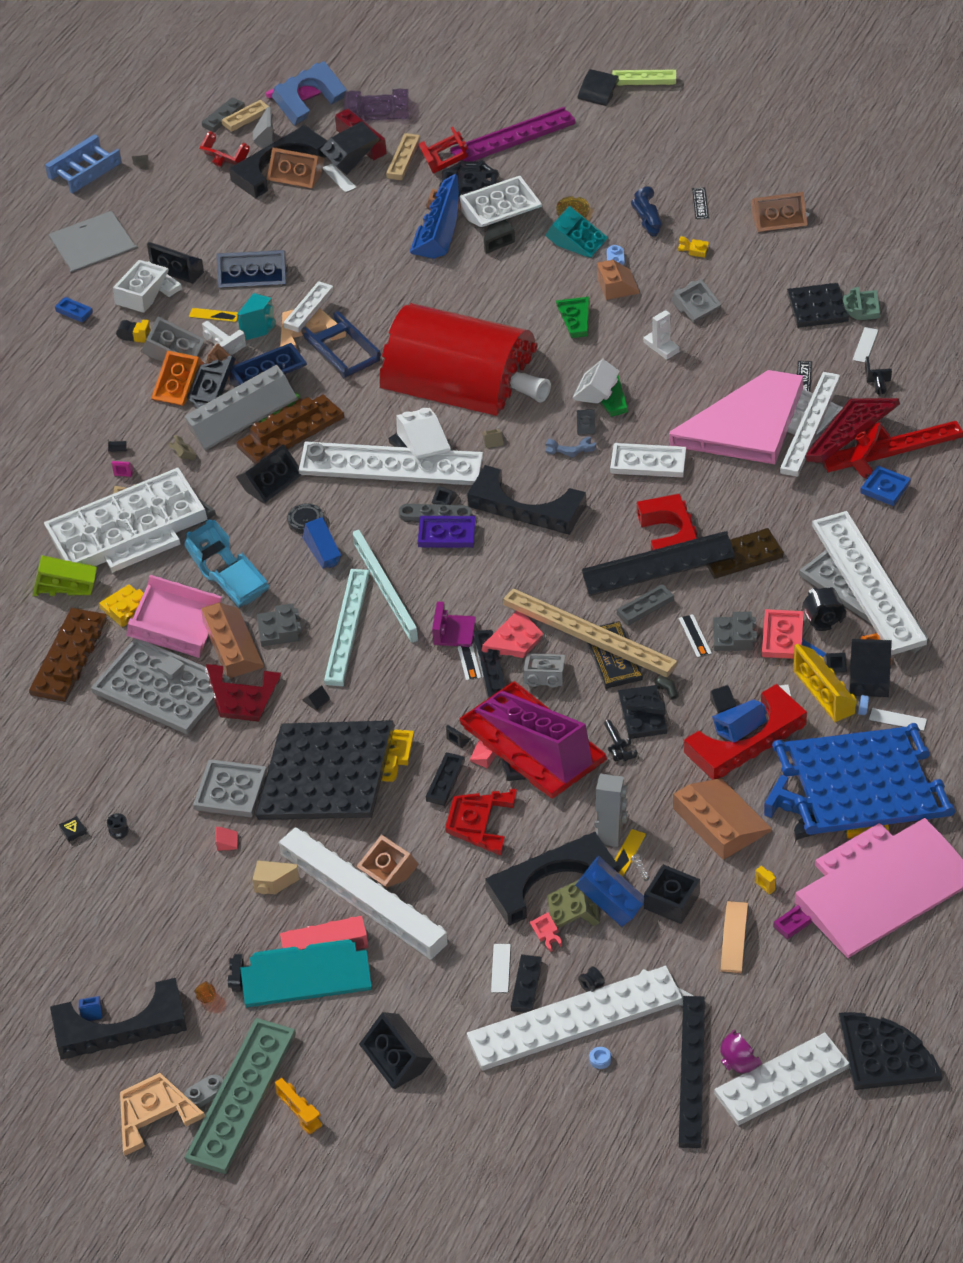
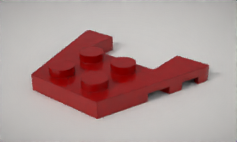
(471, 815)

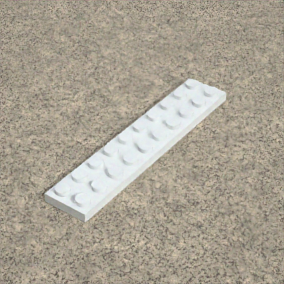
(392, 464)
(869, 582)
(574, 1018)

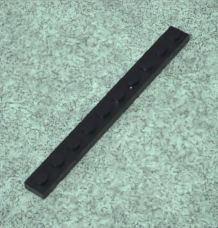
(493, 682)

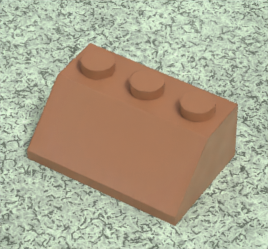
(294, 168)
(779, 211)

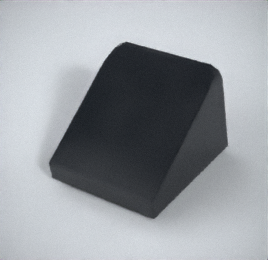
(444, 496)
(836, 661)
(722, 698)
(456, 737)

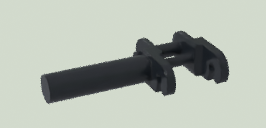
(619, 744)

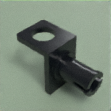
(878, 376)
(586, 421)

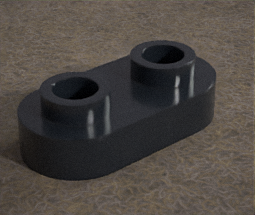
(235, 978)

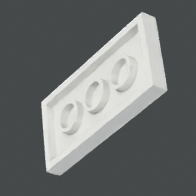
(648, 460)

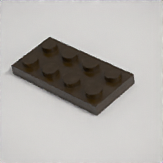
(749, 552)

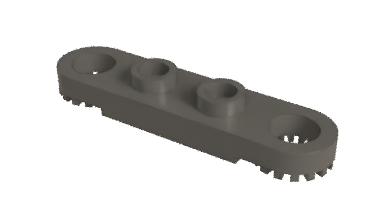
(431, 510)

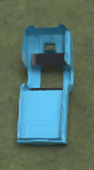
(240, 578)

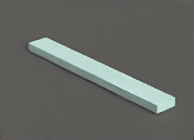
(385, 586)
(346, 627)

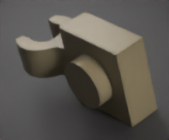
(183, 450)

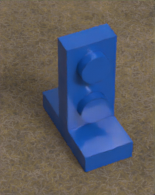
(781, 798)

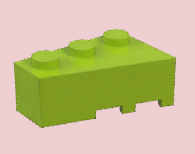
(63, 577)

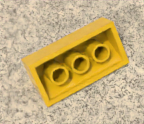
(823, 683)

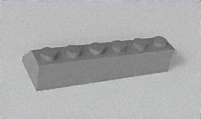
(240, 407)

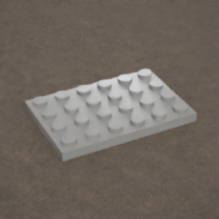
(140, 687)

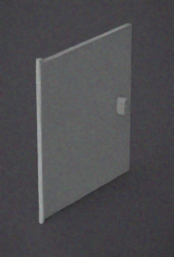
(91, 241)

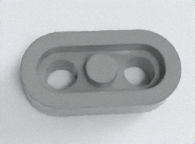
(204, 1091)

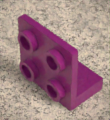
(452, 629)

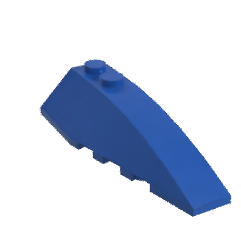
(439, 225)

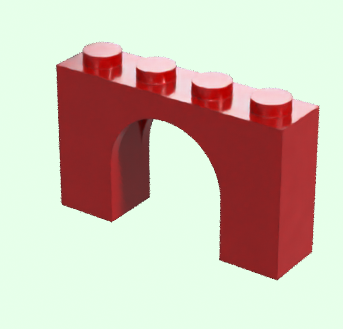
(667, 510)

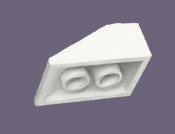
(139, 286)
(422, 433)

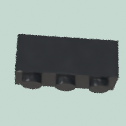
(178, 263)
(270, 474)
(395, 1050)

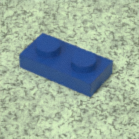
(73, 309)

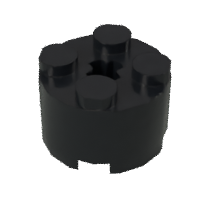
(823, 608)

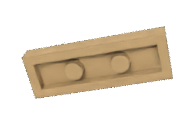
(244, 115)

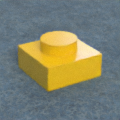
(765, 879)

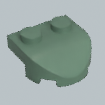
(862, 304)

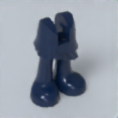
(648, 212)

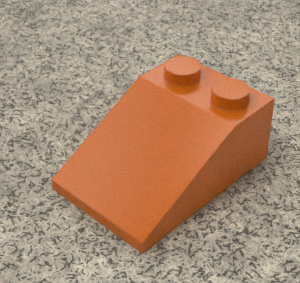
(176, 378)

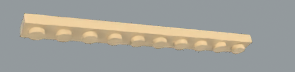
(590, 632)

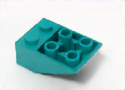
(576, 233)

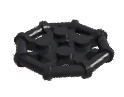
(471, 170)

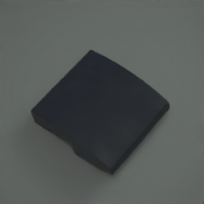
(598, 87)

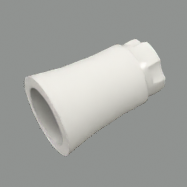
(531, 386)

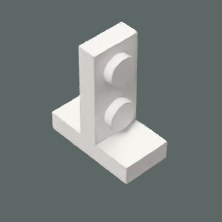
(659, 338)
(230, 344)

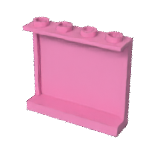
(172, 616)

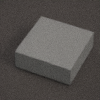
(171, 667)

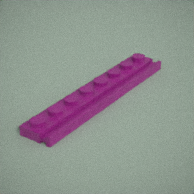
(516, 134)

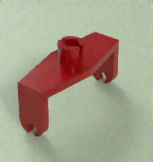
(218, 156)
(866, 441)

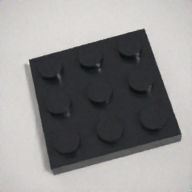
(817, 305)

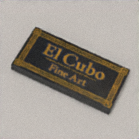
(612, 668)

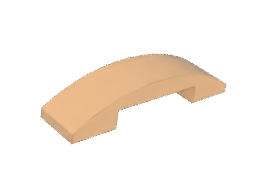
(734, 937)

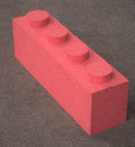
(350, 928)

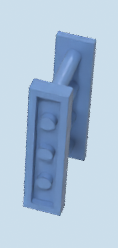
(77, 154)

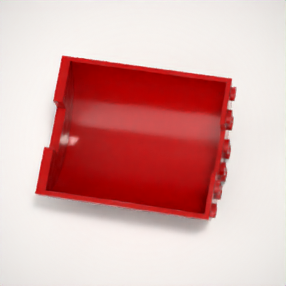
(454, 358)

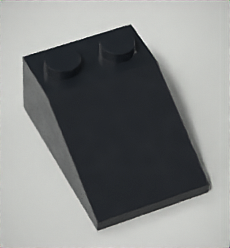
(350, 146)
(870, 667)

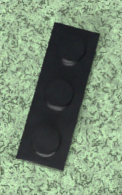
(445, 779)
(526, 983)

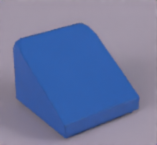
(90, 1008)

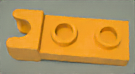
(307, 1114)

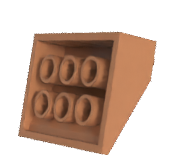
(719, 816)

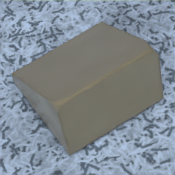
(493, 438)

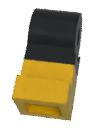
(133, 331)

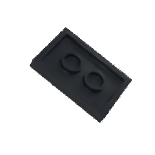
(641, 723)

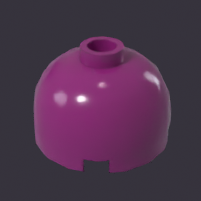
(738, 1054)

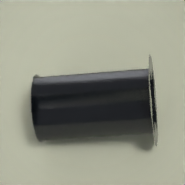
(114, 446)

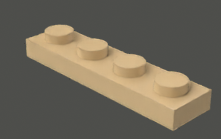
(403, 156)

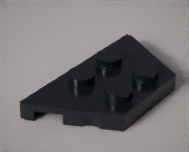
(210, 381)

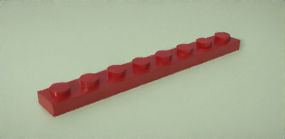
(898, 445)

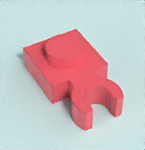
(546, 929)

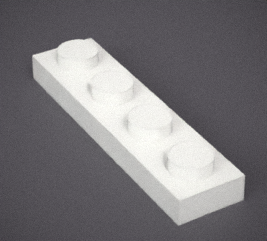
(308, 306)

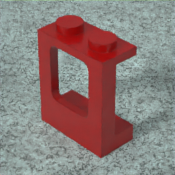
(431, 152)

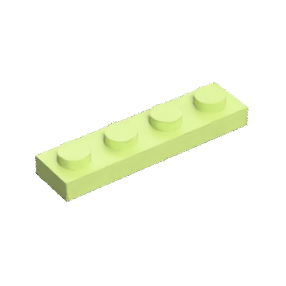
(645, 77)

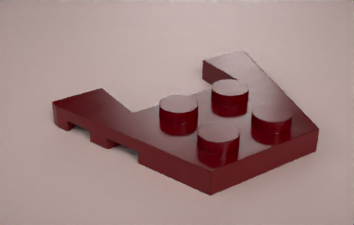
(241, 700)

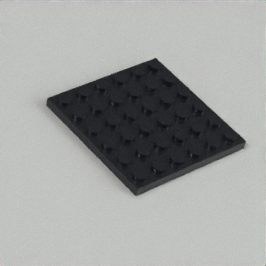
(325, 770)

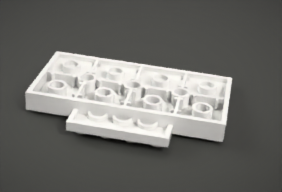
(123, 536)

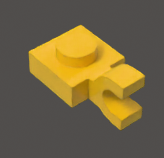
(696, 247)

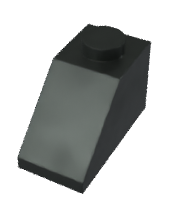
(498, 236)

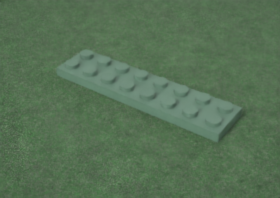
(240, 1096)

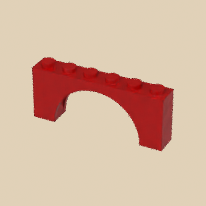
(720, 757)

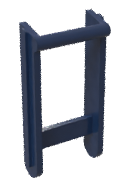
(341, 326)

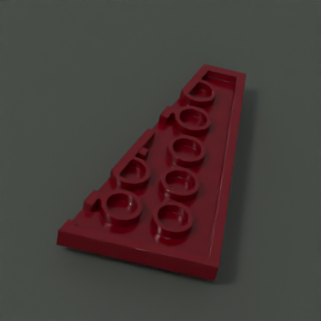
(852, 419)

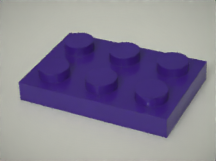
(446, 531)

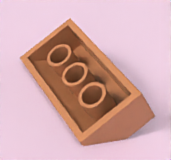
(231, 639)

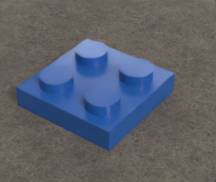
(885, 485)

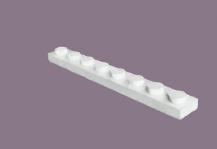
(810, 424)

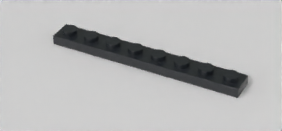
(691, 1072)

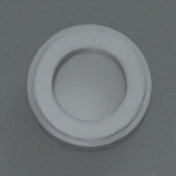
(316, 452)

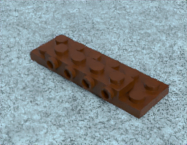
(290, 426)
(68, 654)

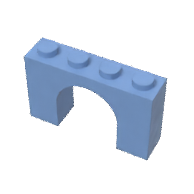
(317, 76)

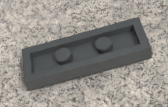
(214, 121)
(645, 604)

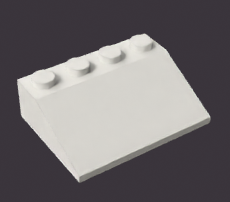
(498, 202)

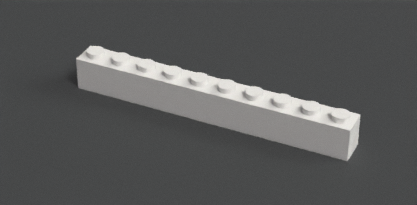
(363, 893)

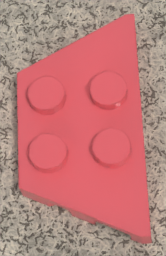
(515, 636)

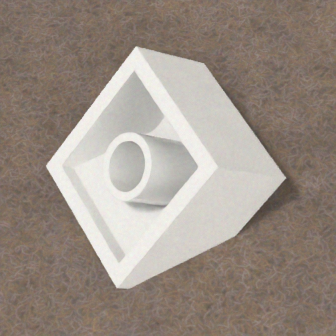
(597, 383)

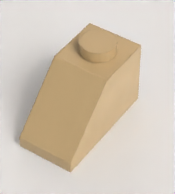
(274, 876)

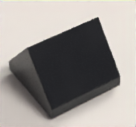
(316, 698)

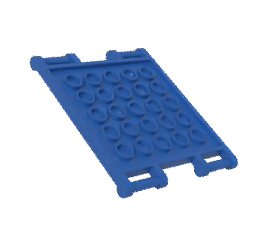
(862, 779)

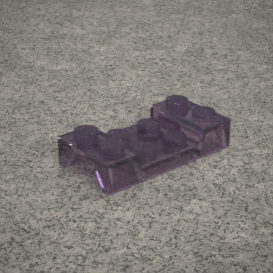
(378, 106)

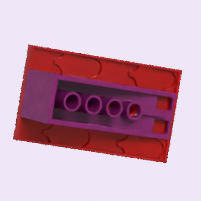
(533, 739)

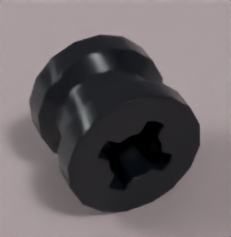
(117, 826)
(591, 979)

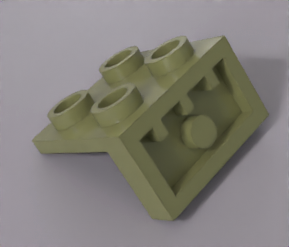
(570, 904)

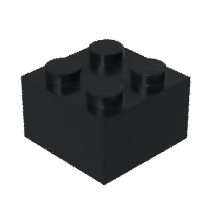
(672, 894)

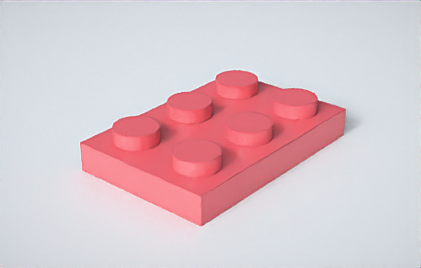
(781, 633)

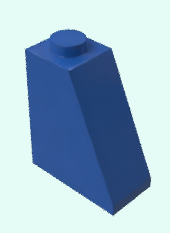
(321, 543)
(740, 720)

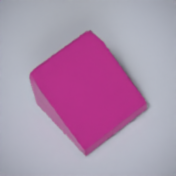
(122, 468)

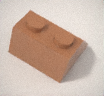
(615, 280)
(387, 863)

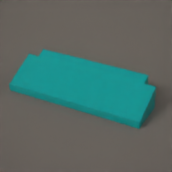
(305, 973)

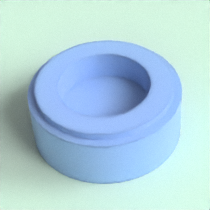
(863, 705)
(600, 1057)

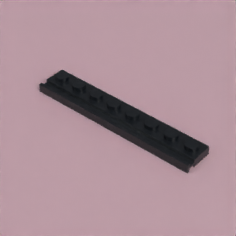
(658, 563)

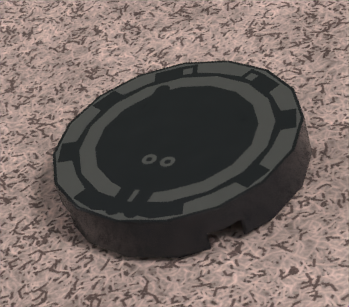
(303, 514)

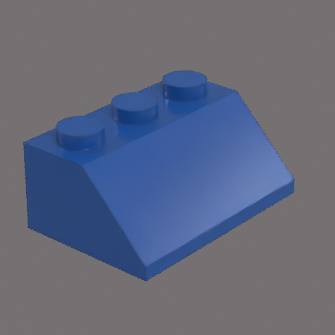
(610, 891)

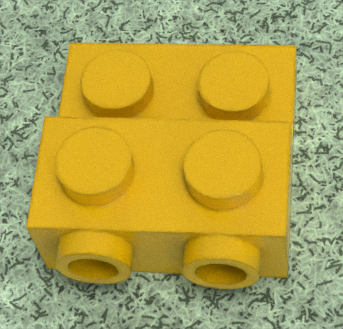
(122, 604)

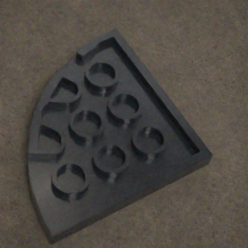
(884, 1053)

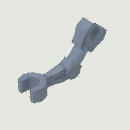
(584, 445)

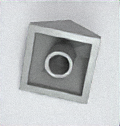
(263, 132)

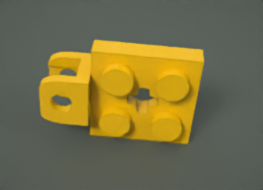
(399, 754)

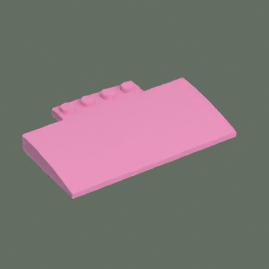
(880, 884)

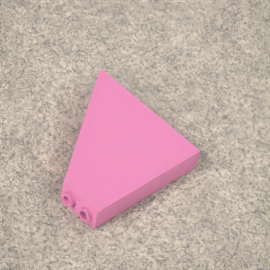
(747, 421)

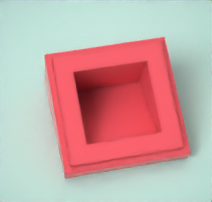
(226, 839)

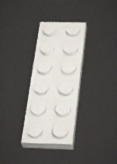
(781, 1079)

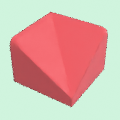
(482, 755)

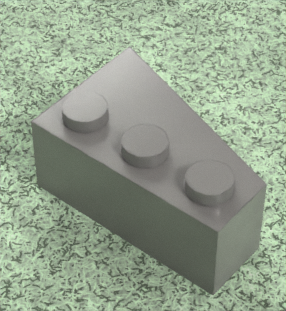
(610, 808)

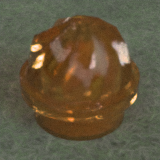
(205, 992)

